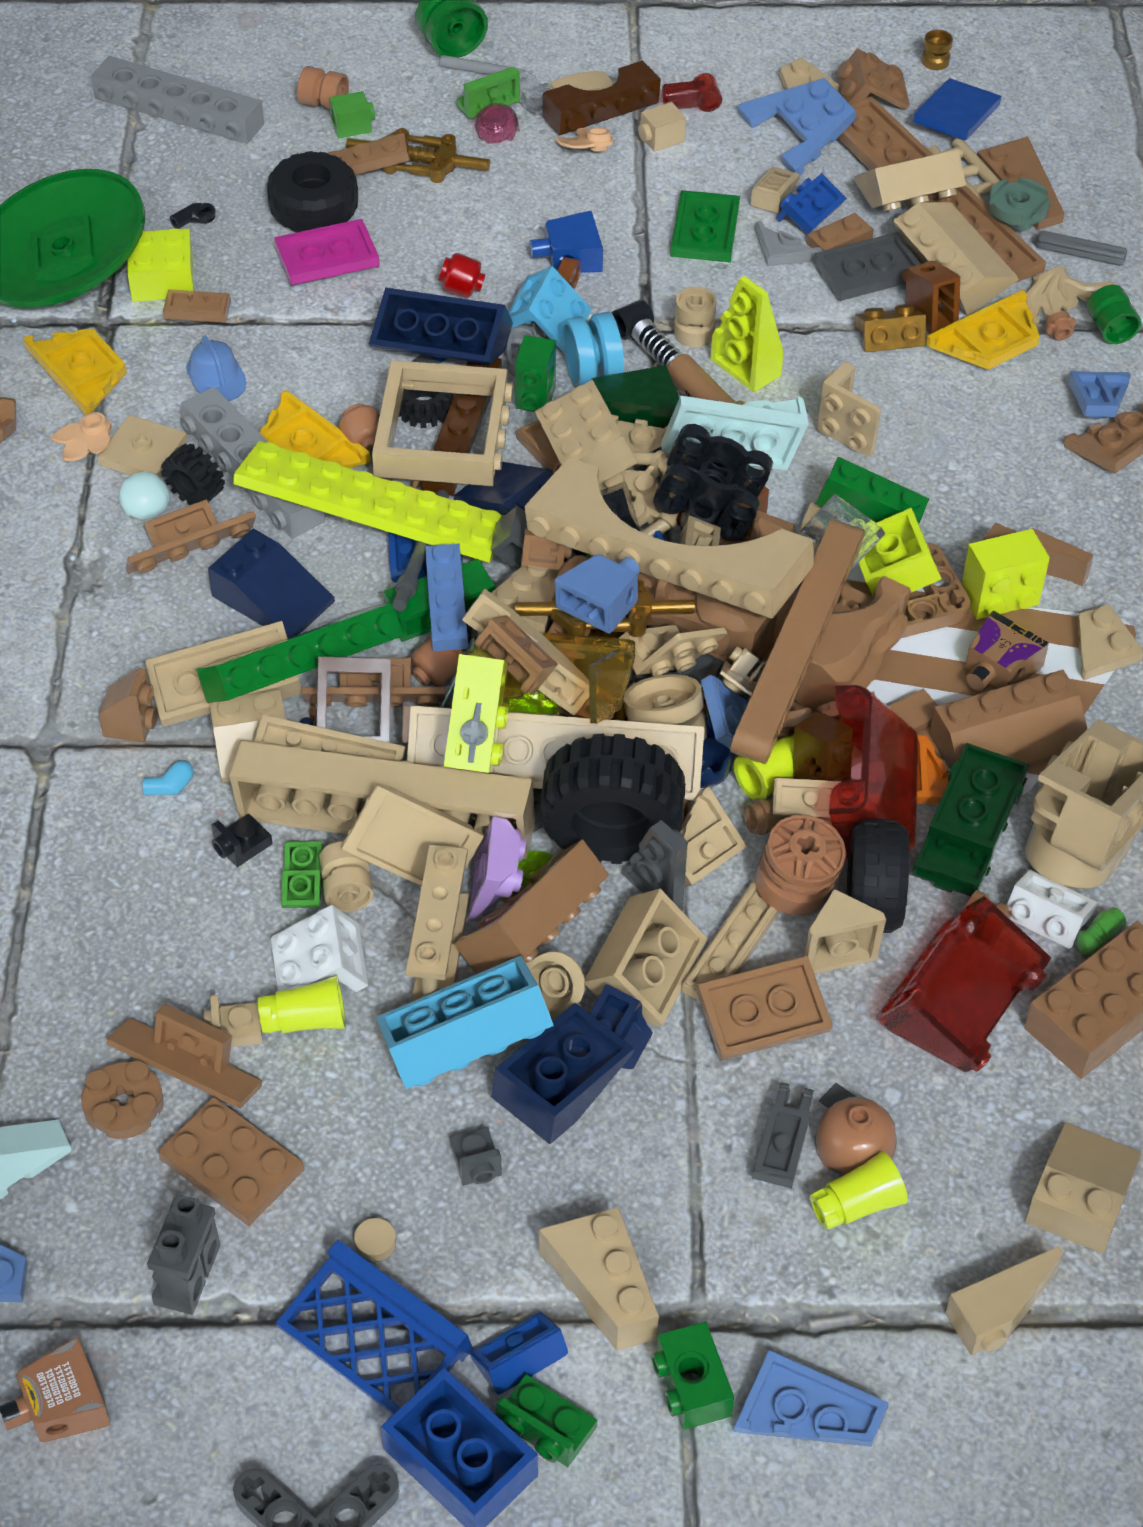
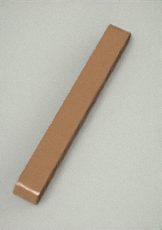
(797, 643)

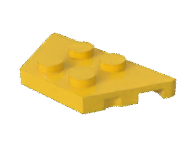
(990, 334)
(79, 365)
(304, 430)

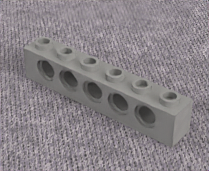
(178, 99)
(230, 440)

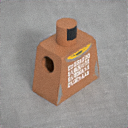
(57, 1396)

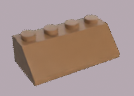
(1018, 721)

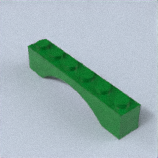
(298, 654)

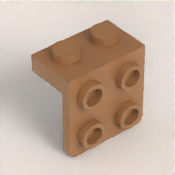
(868, 74)

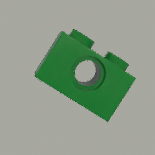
(535, 373)
(695, 1352)

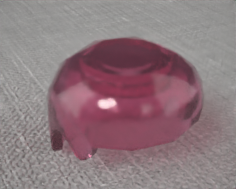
(496, 123)

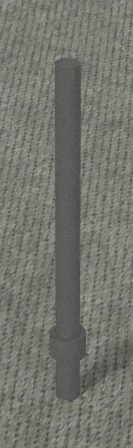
(408, 583)

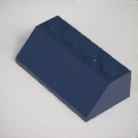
(441, 326)

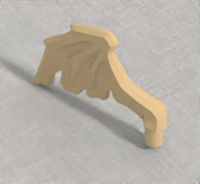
(1058, 291)

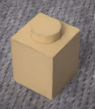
(662, 126)

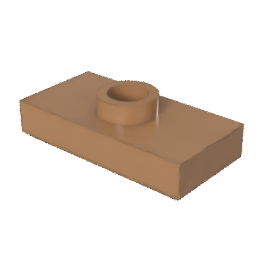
(197, 306)

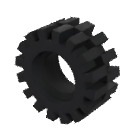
(424, 410)
(192, 474)

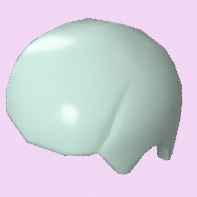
(144, 495)

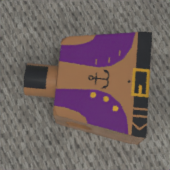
(1003, 654)

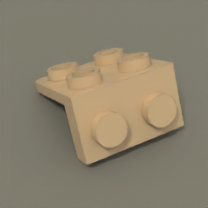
(847, 415)

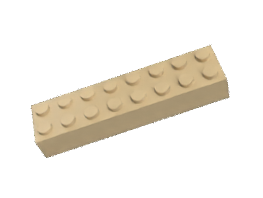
(331, 788)

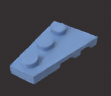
(808, 1405)

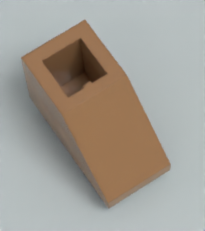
(128, 708)

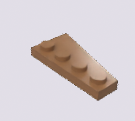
(1019, 160)

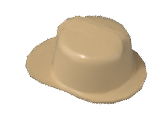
(559, 981)

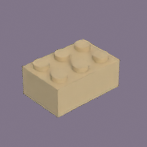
(586, 431)

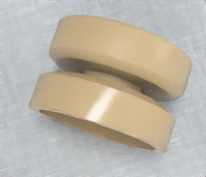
(666, 701)

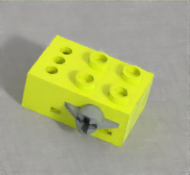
(477, 714)

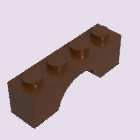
(574, 108)

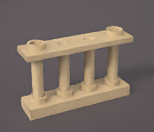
(438, 921)

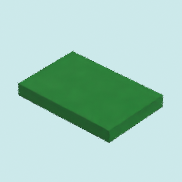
(705, 226)

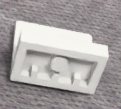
(320, 949)

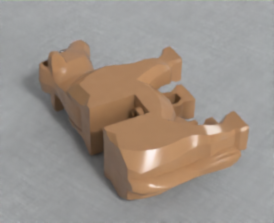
(849, 649)

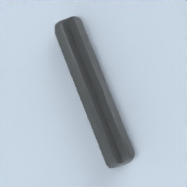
(1081, 247)

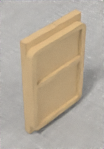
(397, 833)

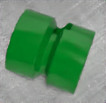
(1114, 314)

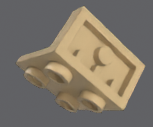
(668, 649)

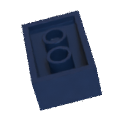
(512, 487)
(268, 584)
(560, 1072)

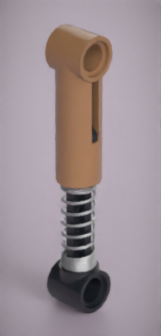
(637, 323)

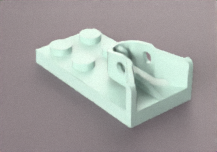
(769, 430)

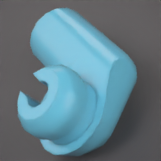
(171, 782)

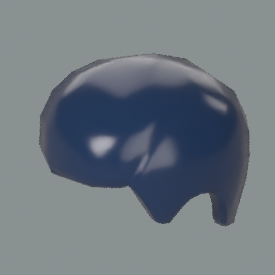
(715, 763)

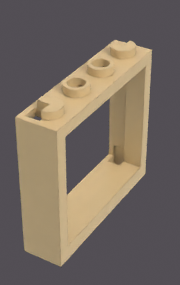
(441, 465)

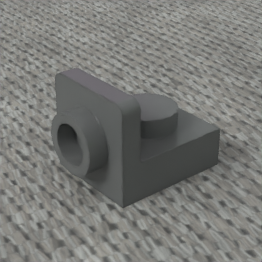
(476, 1156)

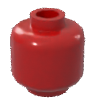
(461, 275)

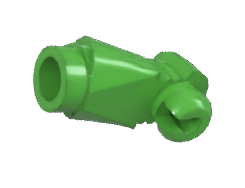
(1101, 929)

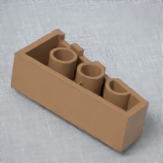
(536, 910)

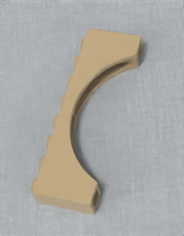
(746, 574)

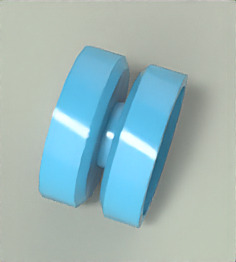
(592, 347)

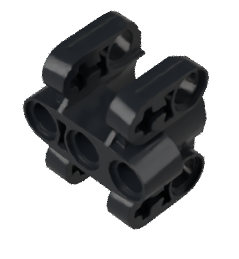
(714, 481)

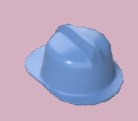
(215, 366)

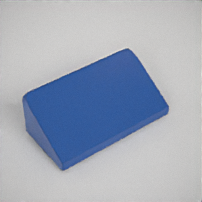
(520, 1352)

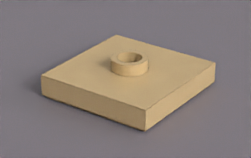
(141, 446)

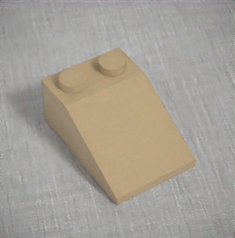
(1083, 1187)

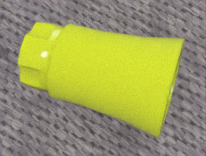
(757, 778)
(303, 1008)
(860, 1193)

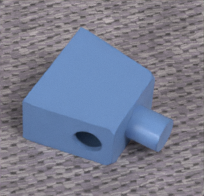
(599, 591)

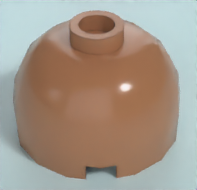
(854, 1133)

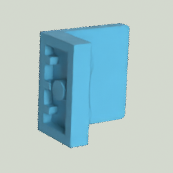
(547, 302)

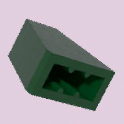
(640, 395)

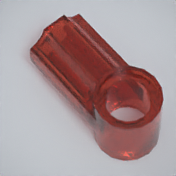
(700, 93)

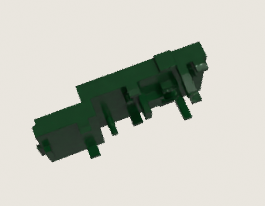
(970, 820)

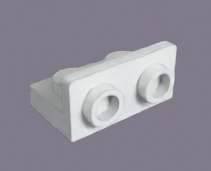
(1049, 908)

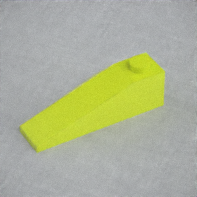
(748, 338)

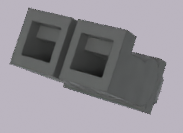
(184, 1254)

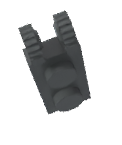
(783, 1139)

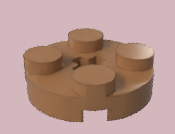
(118, 1079)

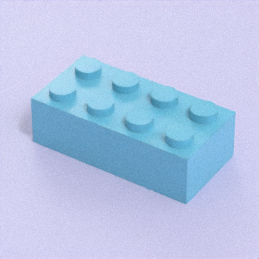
(465, 1022)

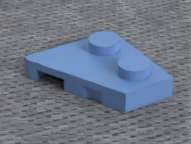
(1099, 392)

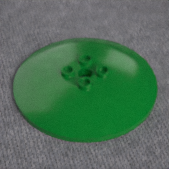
(85, 210)

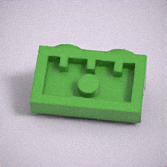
(494, 88)

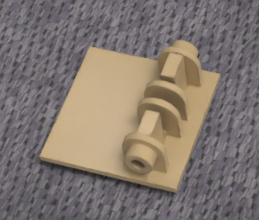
(737, 674)

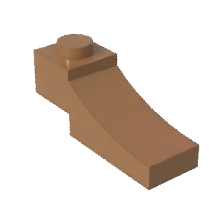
(1065, 559)

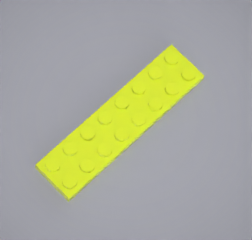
(368, 499)

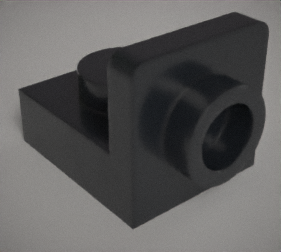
(240, 840)

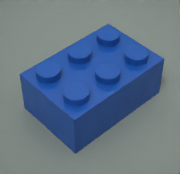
(459, 1451)

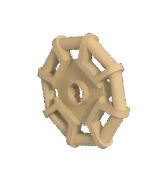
(643, 489)

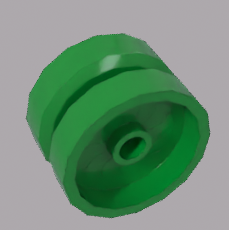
(452, 25)

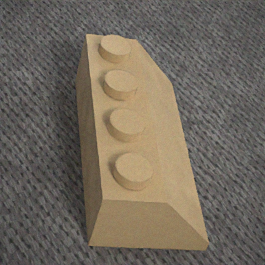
(943, 235)

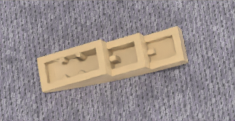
(566, 683)

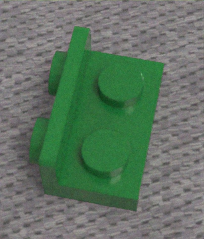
(546, 1421)

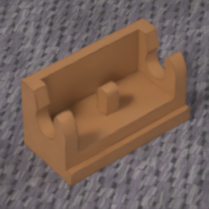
(524, 657)

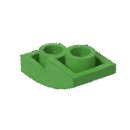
(302, 875)

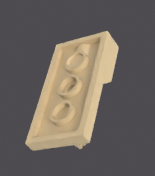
(177, 683)

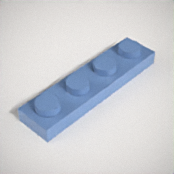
(446, 597)

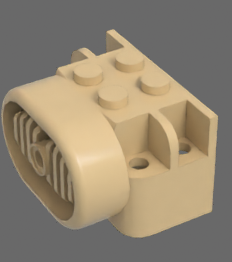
(1087, 808)

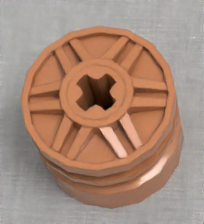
(800, 864)

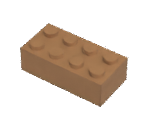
(1094, 1005)

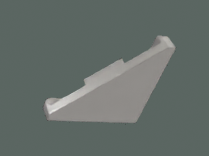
(782, 247)

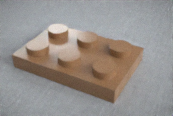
(764, 1008)
(231, 1161)

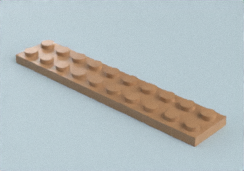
(882, 141)

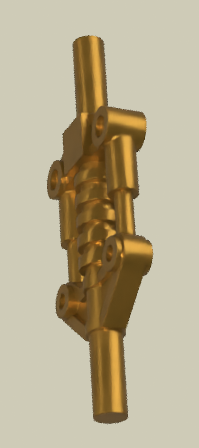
(440, 161)
(635, 624)

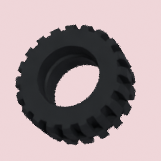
(610, 794)

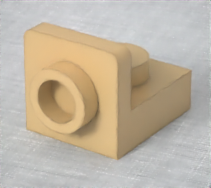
(238, 1020)

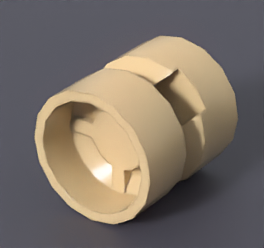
(694, 316)
(346, 879)

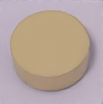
(375, 1239)

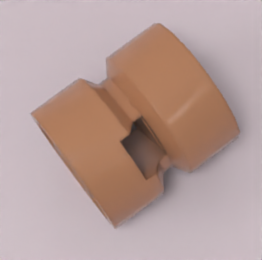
(317, 87)

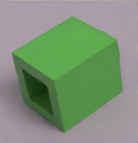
(351, 114)

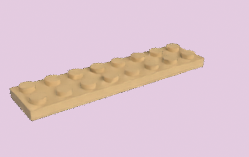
(535, 738)

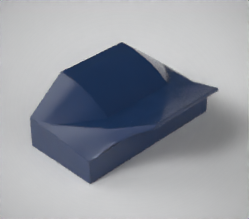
(625, 1018)

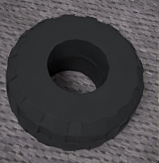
(312, 191)
(880, 868)

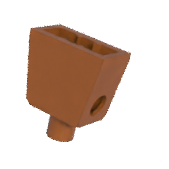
(933, 292)

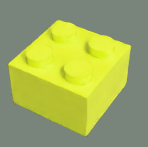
(161, 264)
(900, 554)
(1005, 573)

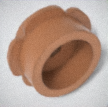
(1060, 325)

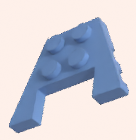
(811, 110)

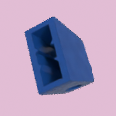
(572, 238)

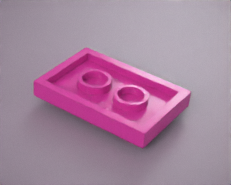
(326, 251)

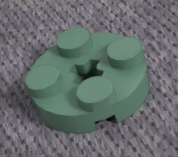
(1006, 204)

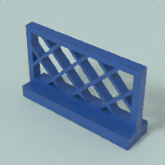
(388, 1297)

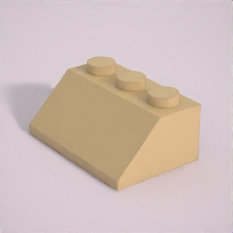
(912, 180)
(648, 954)

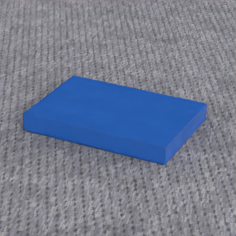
(957, 109)

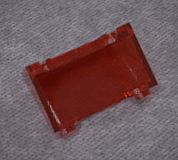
(888, 766)
(964, 985)

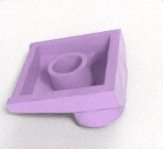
(496, 866)

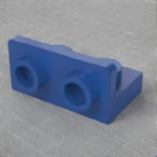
(812, 204)

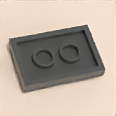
(866, 265)

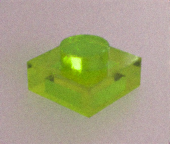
(533, 704)

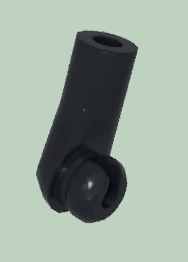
(194, 213)

